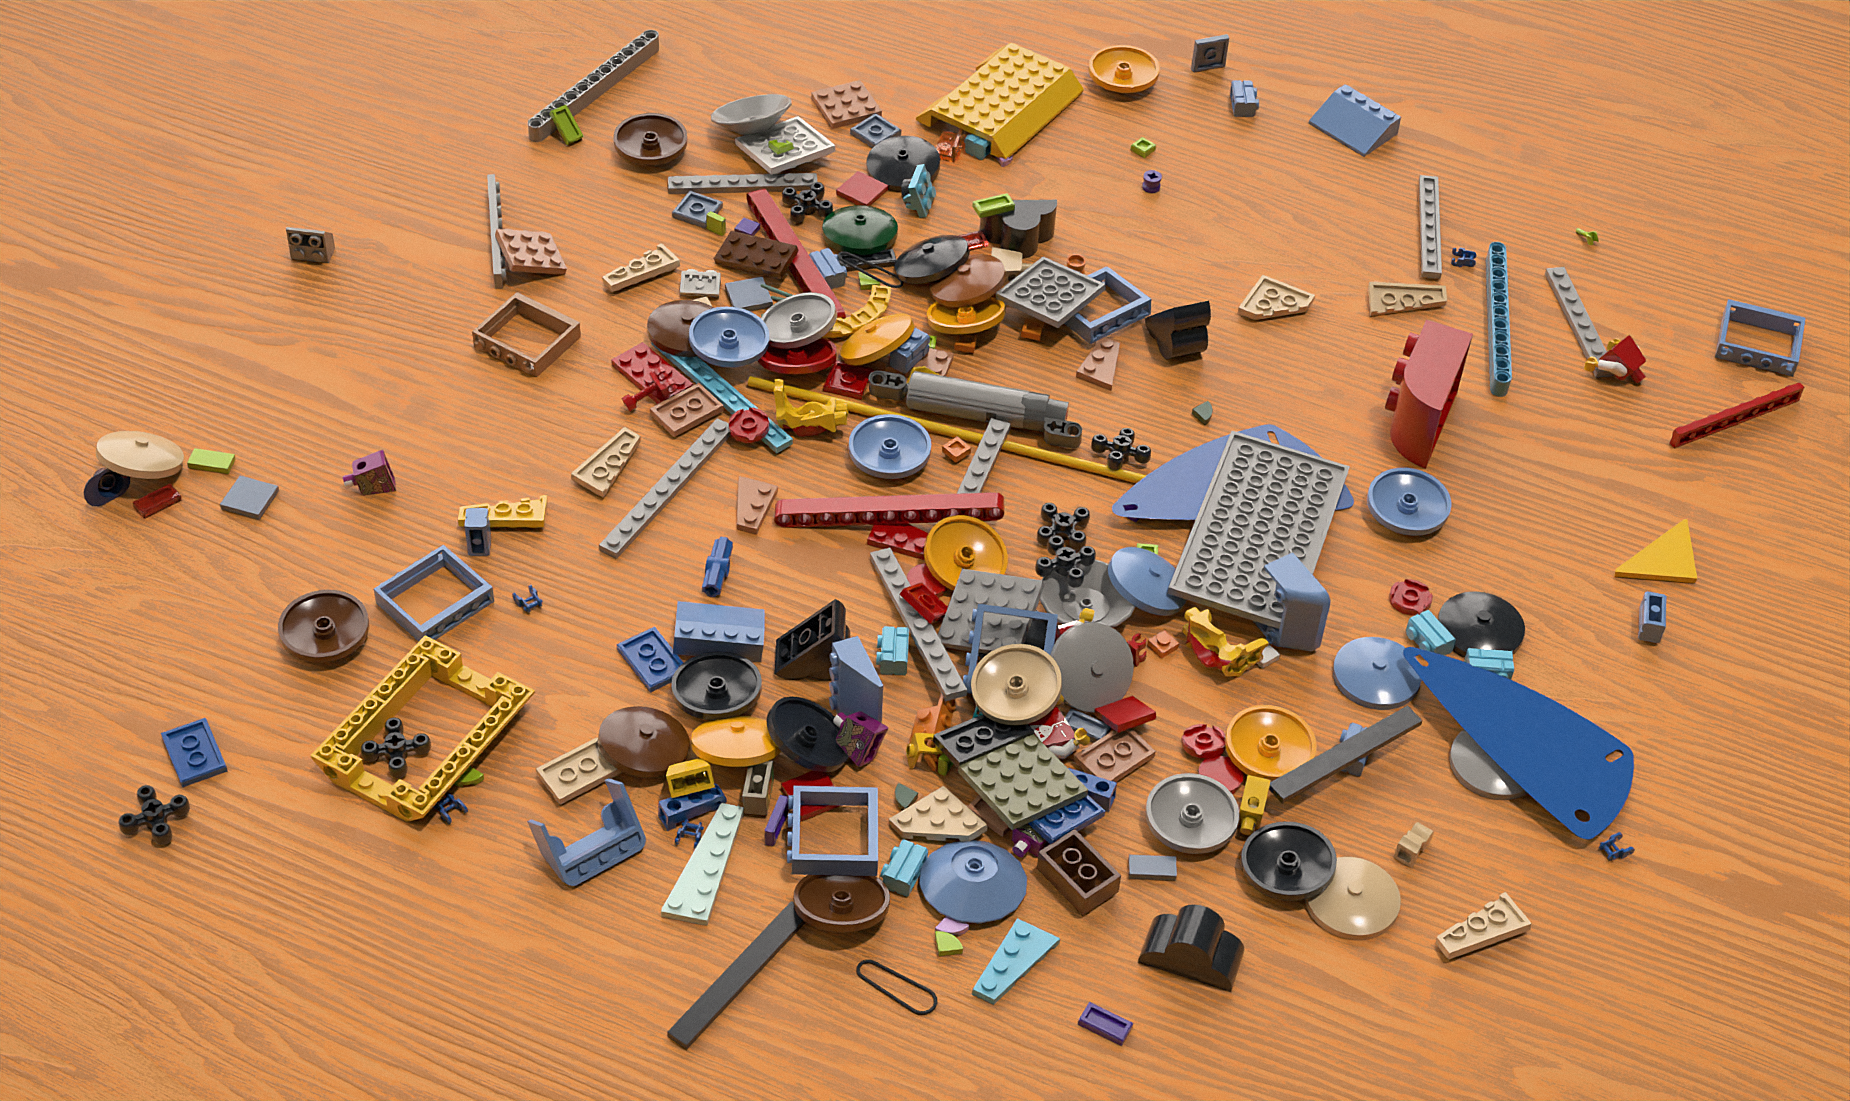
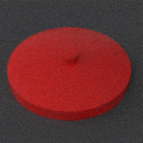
(801, 359)

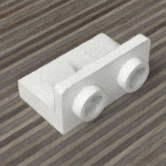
(700, 283)

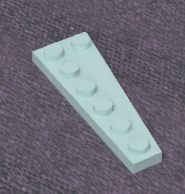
(701, 878)

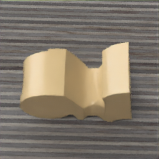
(1411, 844)

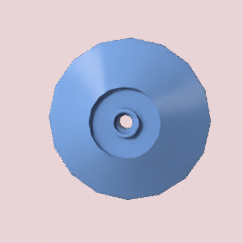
(973, 881)

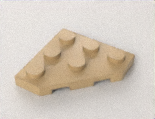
(1274, 299)
(938, 818)

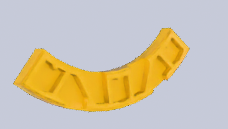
(872, 311)

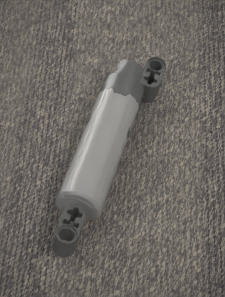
(981, 403)

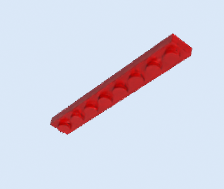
(1736, 415)

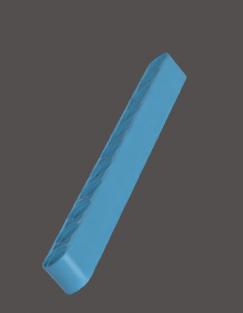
(1498, 319)

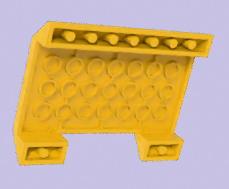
(1007, 98)

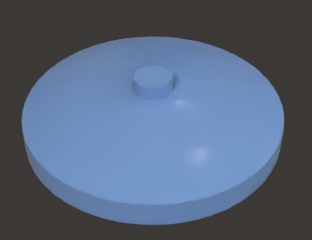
(729, 336)
(889, 446)
(1409, 501)
(1144, 580)
(1375, 673)

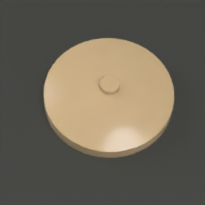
(139, 454)
(1016, 684)
(1358, 902)

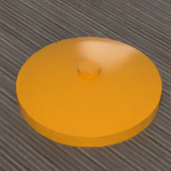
(1124, 68)
(966, 319)
(877, 339)
(963, 544)
(1269, 741)
(734, 742)

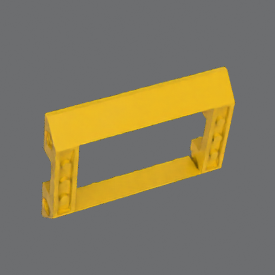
(426, 659)

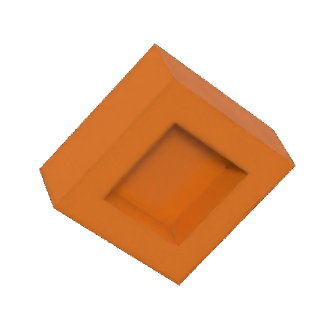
(1032, 329)
(966, 342)
(956, 449)
(1163, 644)

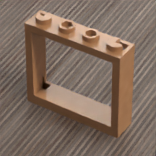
(537, 312)

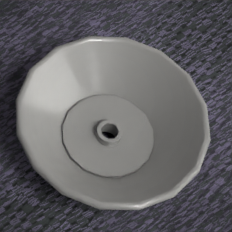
(752, 114)
(1095, 594)

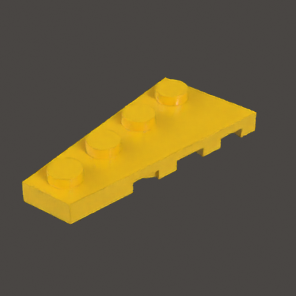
(512, 515)

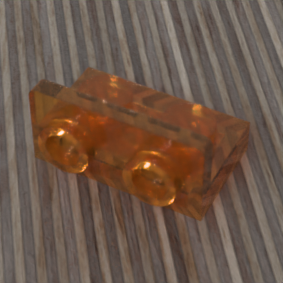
(950, 145)

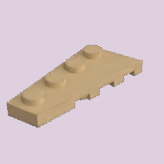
(647, 267)
(1401, 297)
(606, 463)
(1492, 924)

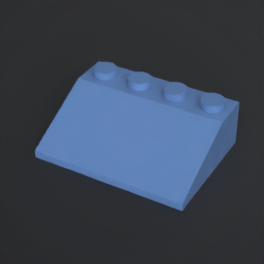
(1356, 120)
(719, 629)
(854, 680)

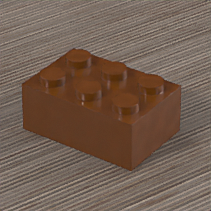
(1078, 872)

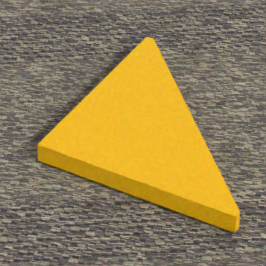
(1664, 559)

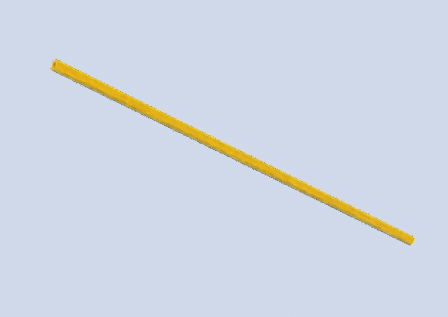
(956, 432)

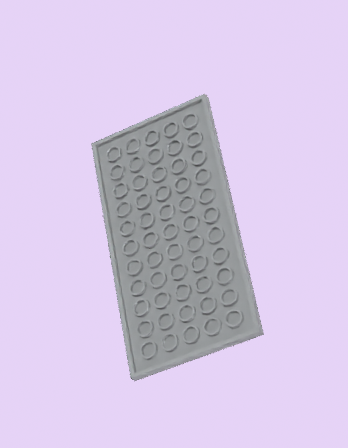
(1254, 512)

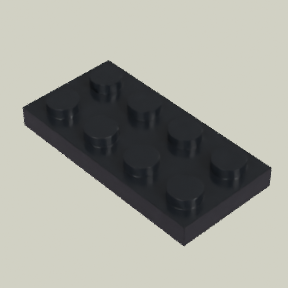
(978, 738)

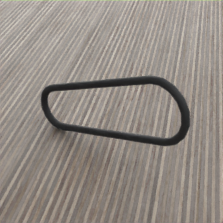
(868, 274)
(891, 995)

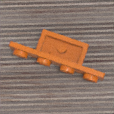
(933, 721)

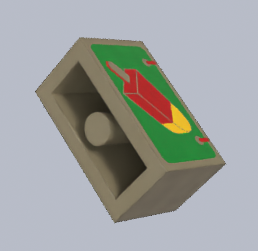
(758, 788)

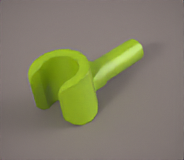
(1591, 236)

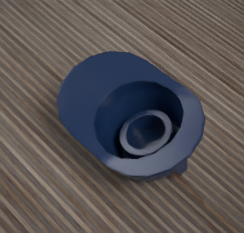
(105, 487)

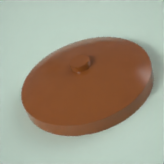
(971, 283)

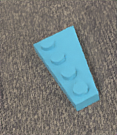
(1013, 959)

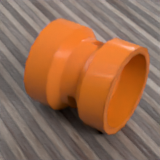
(1079, 263)

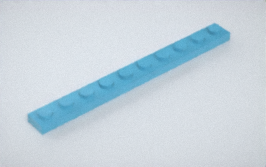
(726, 394)

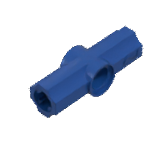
(717, 567)

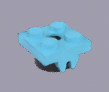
(918, 191)

